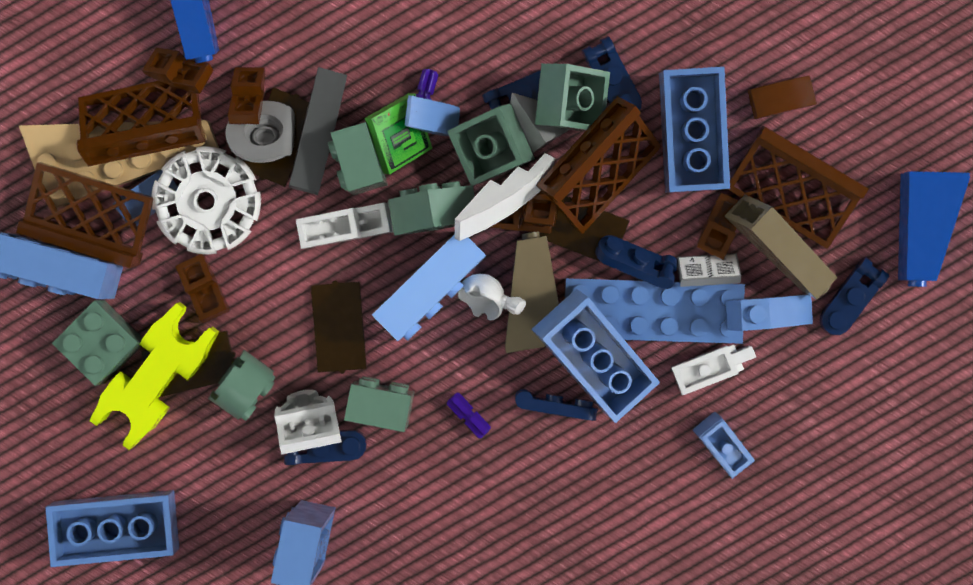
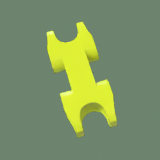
(141, 394)

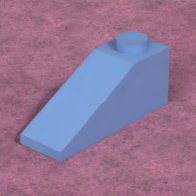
(769, 312)

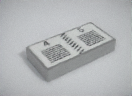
(708, 270)

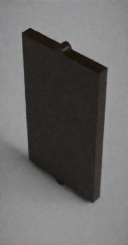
(281, 169)
(567, 236)
(338, 327)
(210, 372)

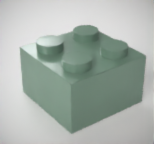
(571, 96)
(491, 144)
(357, 159)
(430, 208)
(98, 342)
(379, 404)

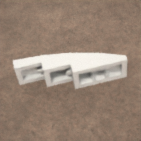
(500, 201)
(344, 225)

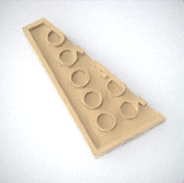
(58, 147)

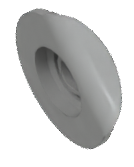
(267, 140)

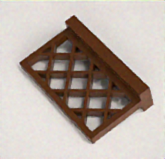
(141, 138)
(590, 152)
(809, 164)
(85, 241)

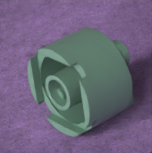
(242, 385)

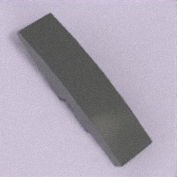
(316, 134)

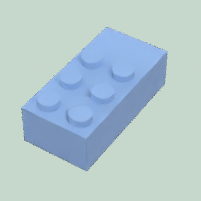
(427, 287)

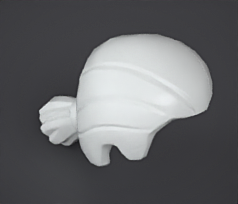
(487, 296)

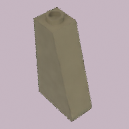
(781, 245)
(535, 284)

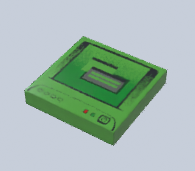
(394, 141)

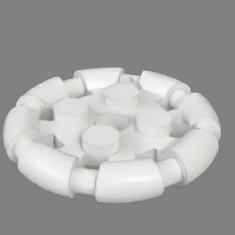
(187, 200)

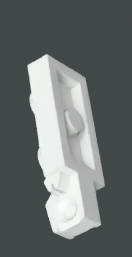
(711, 367)

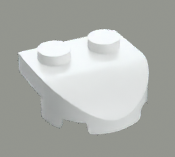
(306, 422)

